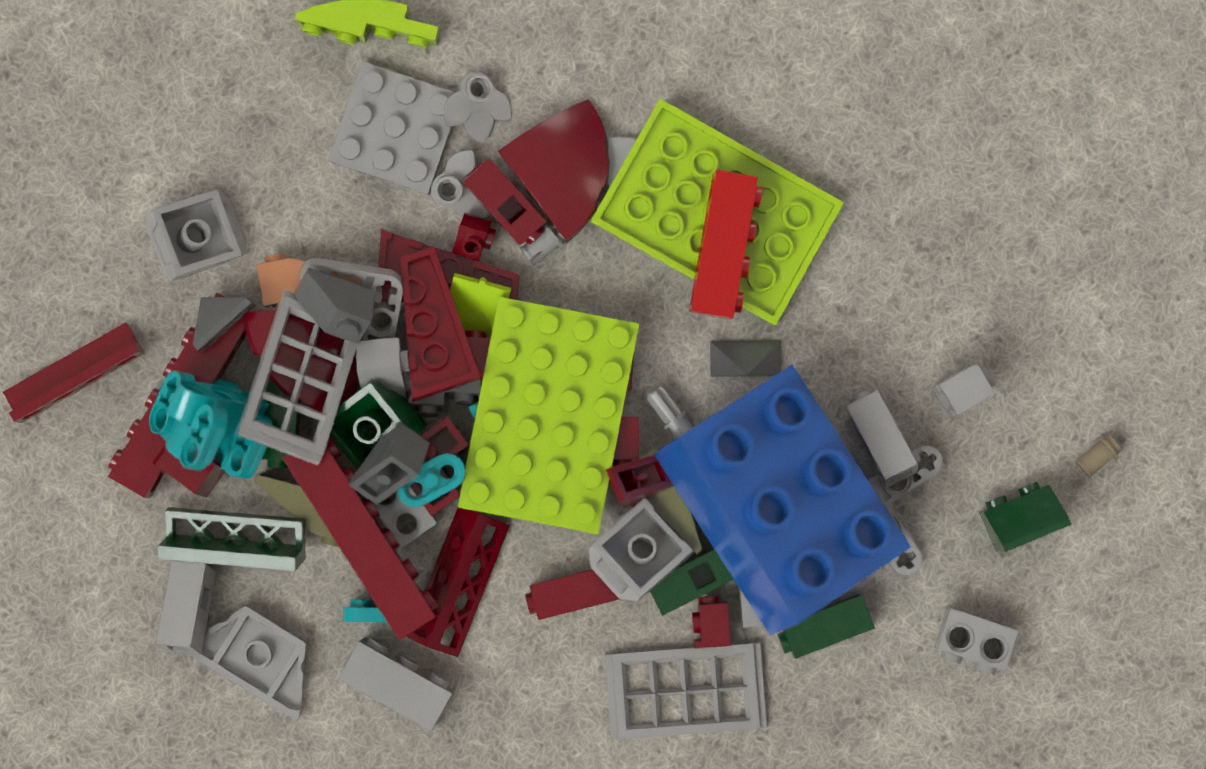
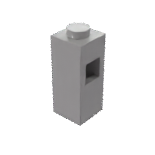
(881, 437)
(186, 607)

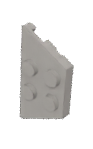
(258, 658)

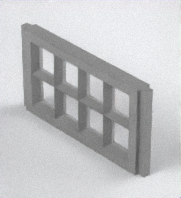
(280, 438)
(619, 695)

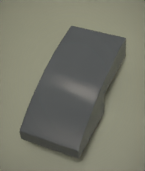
(438, 403)

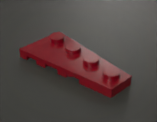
(395, 246)
(435, 336)

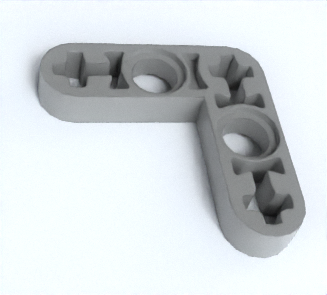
(370, 278)
(888, 496)

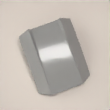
(195, 234)
(637, 553)

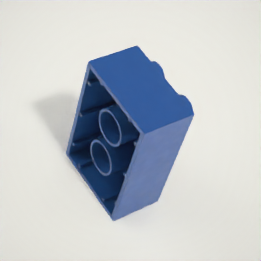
(782, 501)

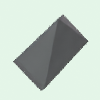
(216, 317)
(745, 358)

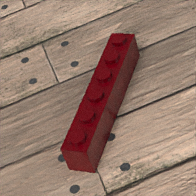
(134, 464)
(364, 542)

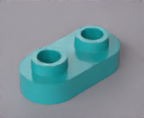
(432, 481)
(362, 612)

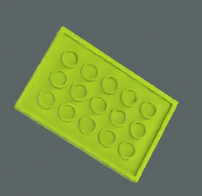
(663, 200)
(548, 415)

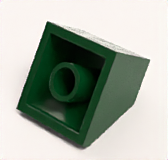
(369, 417)
(1023, 517)

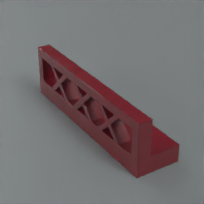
(73, 373)
(451, 578)

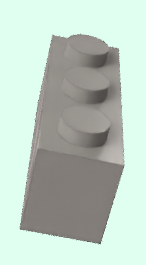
(396, 683)

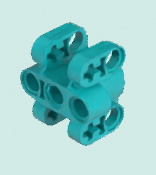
(206, 420)

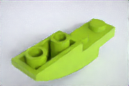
(353, 19)

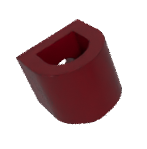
(473, 236)

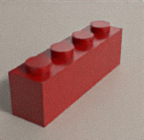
(724, 244)

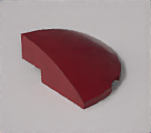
(563, 165)
(257, 328)

